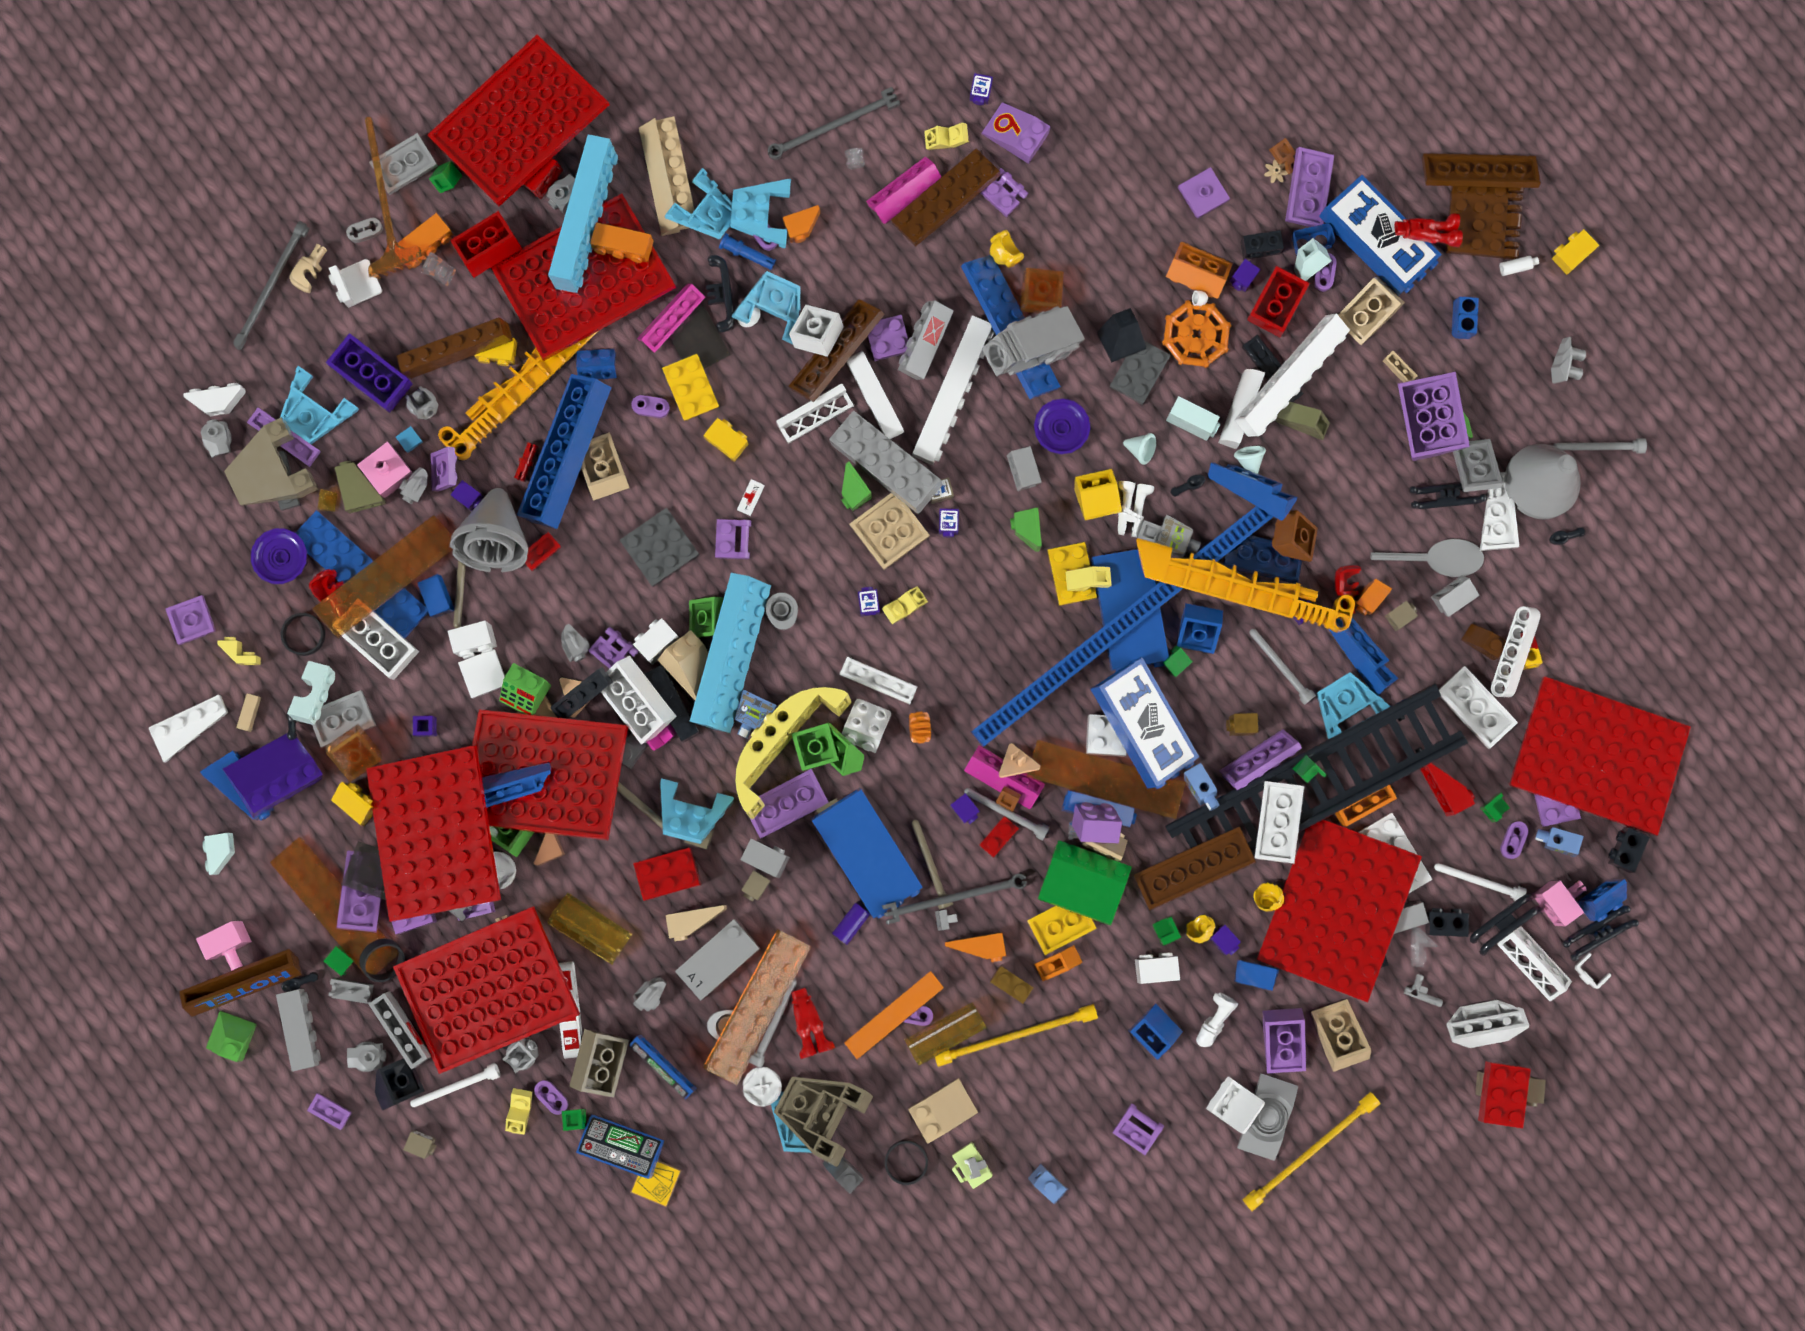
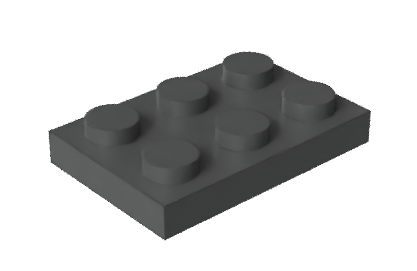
(1140, 373)

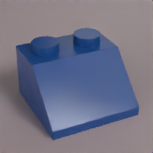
(1200, 628)

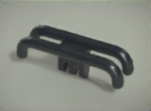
(722, 293)
(1445, 496)
(1505, 923)
(1599, 932)

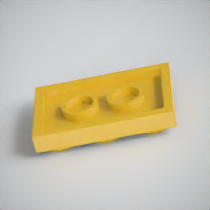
(690, 387)
(1067, 559)
(1059, 927)

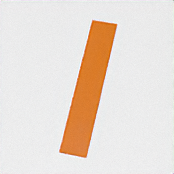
(893, 1015)

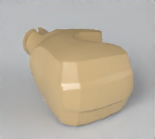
(307, 264)

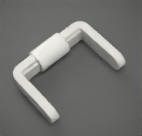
(1586, 978)

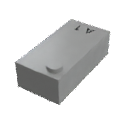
(765, 858)
(717, 959)

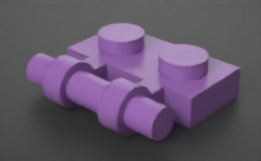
(1000, 197)
(607, 653)

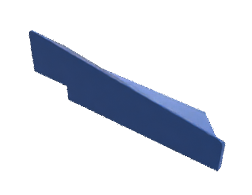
(1254, 488)
(1365, 656)
(514, 783)

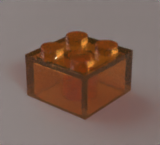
(1041, 290)
(353, 752)

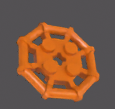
(1196, 345)

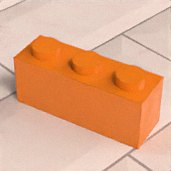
(427, 237)
(621, 242)
(1366, 806)

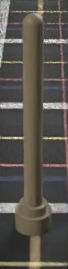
(459, 595)
(639, 804)
(929, 862)

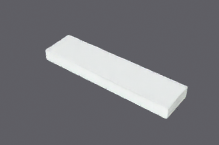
(878, 680)

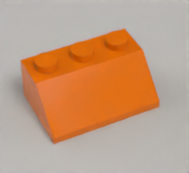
(1199, 270)

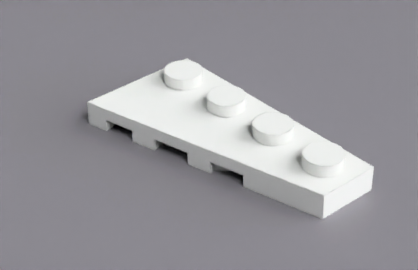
(1499, 521)
(179, 730)

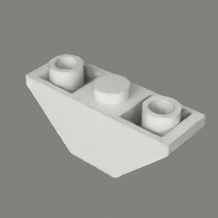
(216, 400)

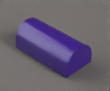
(851, 923)

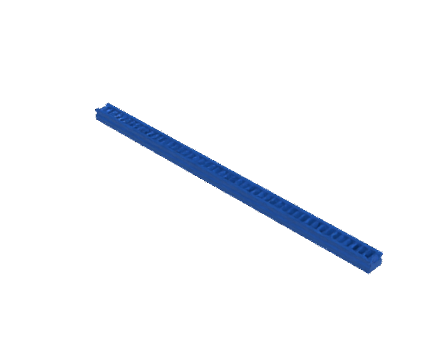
(1112, 632)

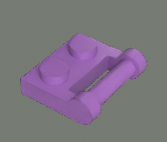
(727, 537)
(1133, 1134)

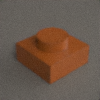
(1008, 798)

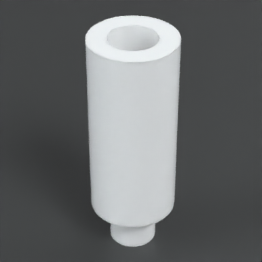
(1518, 265)

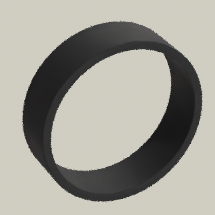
(289, 620)
(372, 947)
(906, 1182)

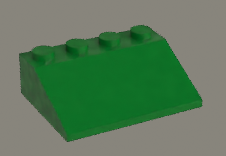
(1084, 882)

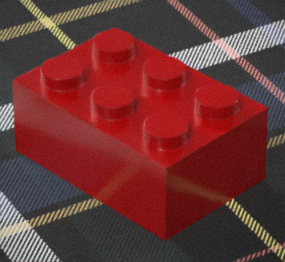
(486, 244)
(1278, 301)
(667, 874)
(1504, 1094)

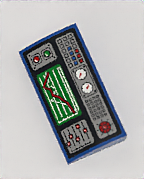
(662, 1066)
(620, 1146)

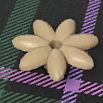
(1273, 173)

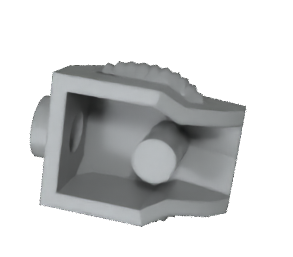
(560, 193)
(422, 403)
(216, 437)
(414, 486)
(574, 644)
(649, 993)
(521, 1054)
(366, 1056)

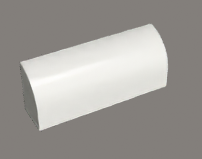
(1246, 391)

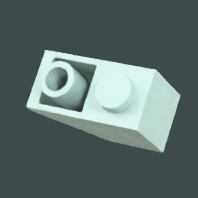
(1311, 259)
(219, 851)

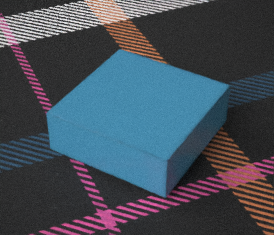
(409, 439)

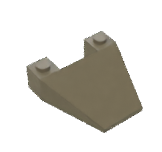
(259, 471)
(814, 1110)

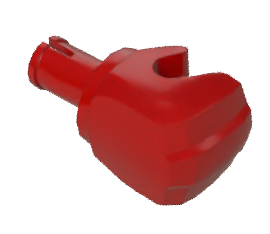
(324, 584)
(1341, 586)

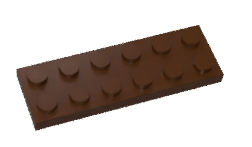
(1480, 170)
(945, 197)
(822, 369)
(1194, 868)

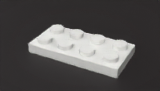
(1477, 707)
(1279, 822)
(1390, 832)

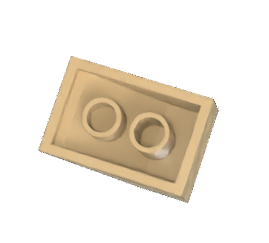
(1370, 310)
(603, 468)
(686, 662)
(1110, 850)
(689, 922)
(1341, 1035)
(942, 1110)

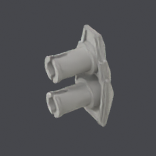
(1562, 366)

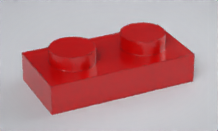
(541, 551)
(998, 836)

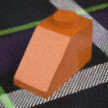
(801, 223)
(1058, 963)

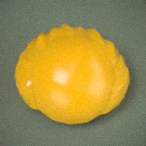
(1268, 897)
(1200, 929)

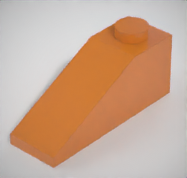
(1371, 597)
(984, 946)

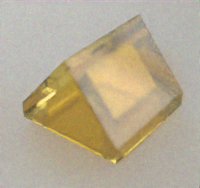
(327, 500)

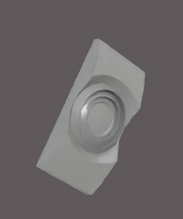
(1268, 1128)

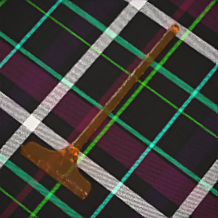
(394, 254)

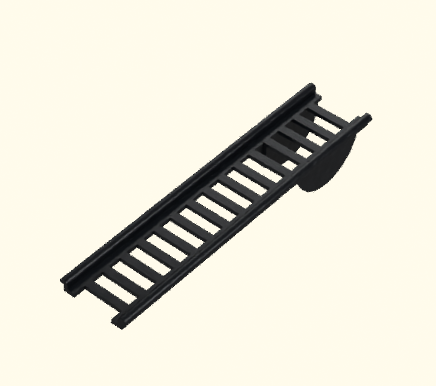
(1320, 752)

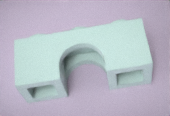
(308, 708)

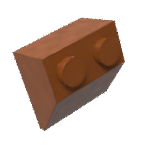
(1295, 536)

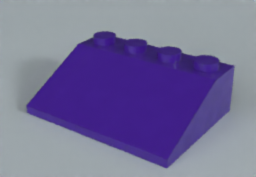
(272, 774)

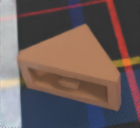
(549, 850)

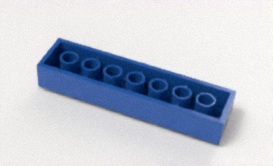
(564, 451)

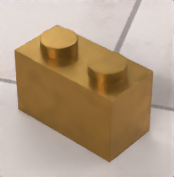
(1242, 724)
(1011, 984)

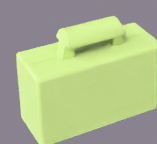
(966, 1153)

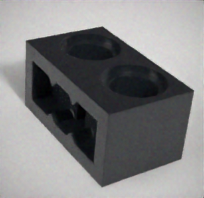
(1261, 245)
(1632, 852)
(1446, 927)

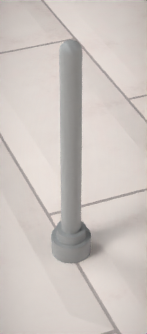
(1638, 446)
(1304, 694)
(1039, 830)
(757, 1058)

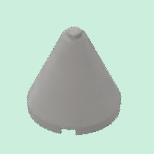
(1542, 481)
(491, 536)

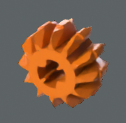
(919, 727)

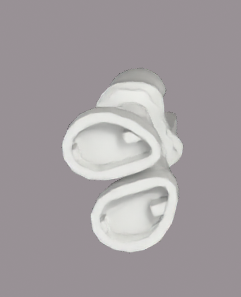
(1136, 515)
(1214, 1025)

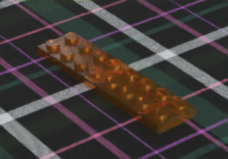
(384, 577)
(1104, 779)
(322, 896)
(756, 1007)

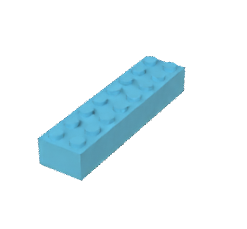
(582, 214)
(730, 653)

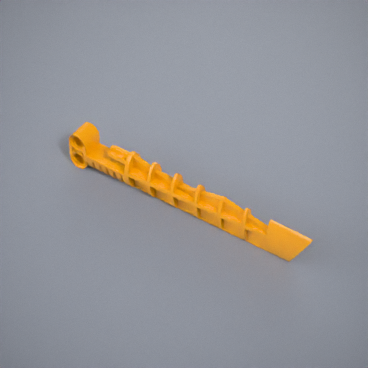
(506, 398)
(1221, 582)

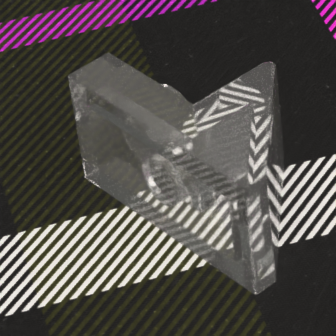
(438, 269)
(1418, 941)

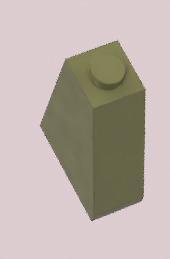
(1304, 419)
(356, 489)

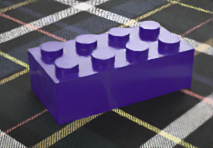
(369, 373)

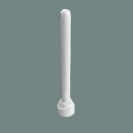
(1515, 892)
(491, 1072)

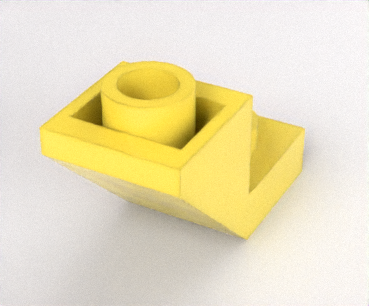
(943, 137)
(1088, 577)
(905, 605)
(234, 650)
(519, 1111)

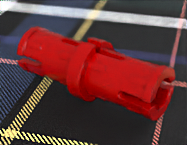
(526, 462)

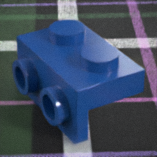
(596, 363)

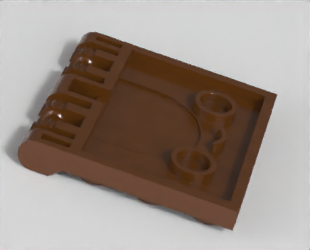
(1486, 219)

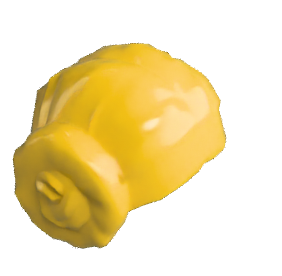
(1004, 250)

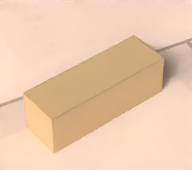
(1399, 367)
(248, 712)

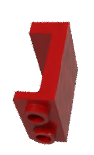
(544, 178)

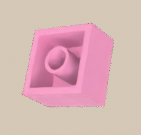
(385, 469)
(1560, 902)
(225, 942)

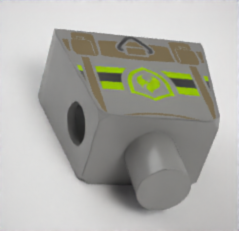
(1177, 536)

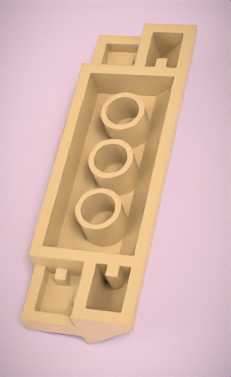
(666, 170)

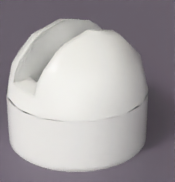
(1199, 298)

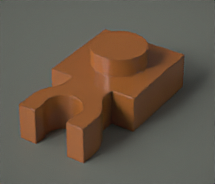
(1284, 154)

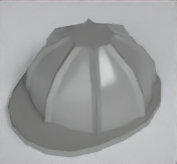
(782, 610)
(717, 1022)

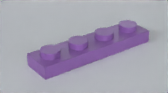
(297, 447)

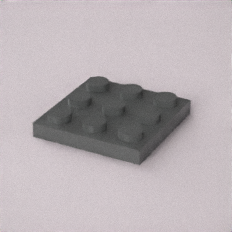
(659, 547)

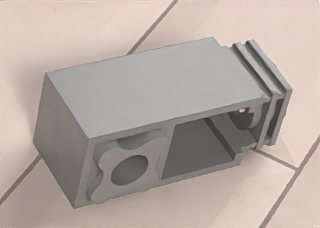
(1034, 341)

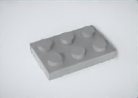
(405, 163)
(1478, 466)
(341, 716)

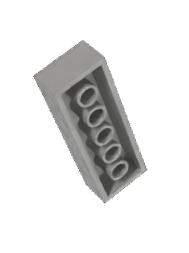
(885, 462)

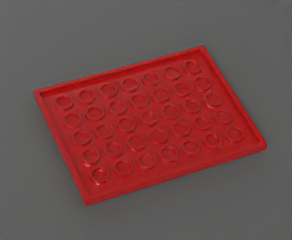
(518, 120)
(608, 292)
(1600, 756)
(583, 776)
(433, 834)
(1339, 909)
(486, 990)

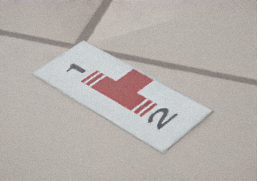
(750, 497)

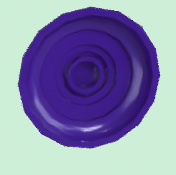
(1062, 426)
(278, 556)

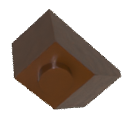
(1484, 641)

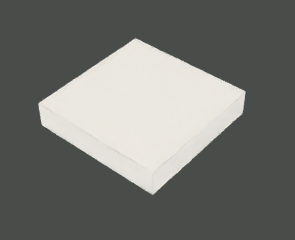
(482, 673)

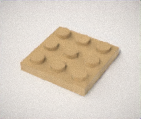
(889, 530)

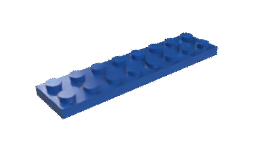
(1002, 310)
(338, 553)

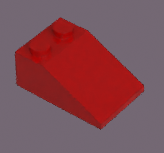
(1449, 792)

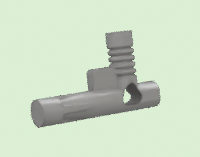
(1422, 992)

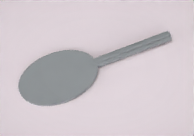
(1446, 557)

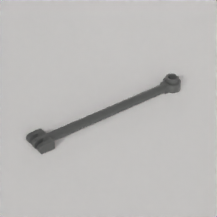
(886, 100)
(300, 230)
(895, 912)

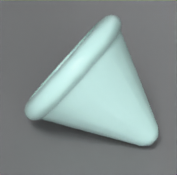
(1142, 447)
(1250, 457)

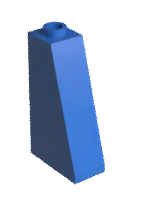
(216, 776)
(1125, 813)

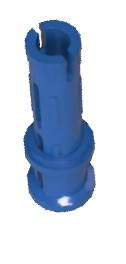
(738, 248)

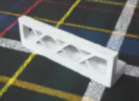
(809, 408)
(1528, 947)

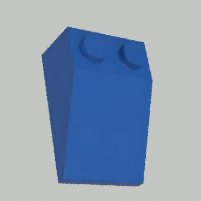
(1603, 899)

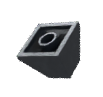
(1121, 335)
(396, 1084)

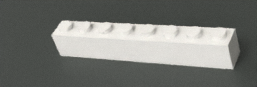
(1292, 375)
(952, 391)

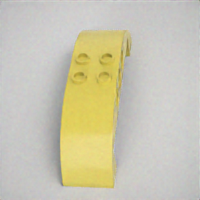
(797, 710)

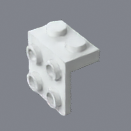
(354, 283)
(866, 725)
(1235, 1105)

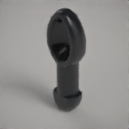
(1193, 483)
(1562, 537)
(291, 727)
(295, 983)

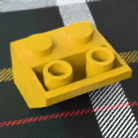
(1098, 494)
(353, 802)

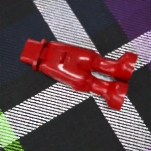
(1426, 230)
(808, 1020)

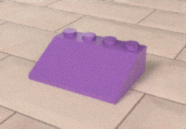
(1433, 416)

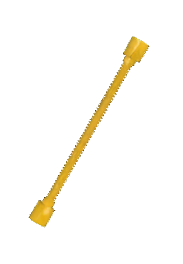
(1084, 1014)
(1367, 1104)

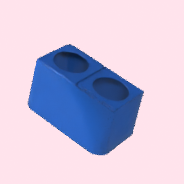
(1320, 229)
(1456, 324)
(436, 596)
(1255, 975)

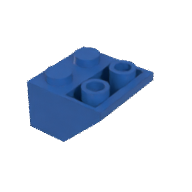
(1156, 1031)

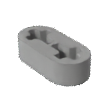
(363, 226)

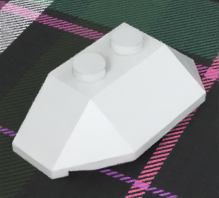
(1486, 1023)

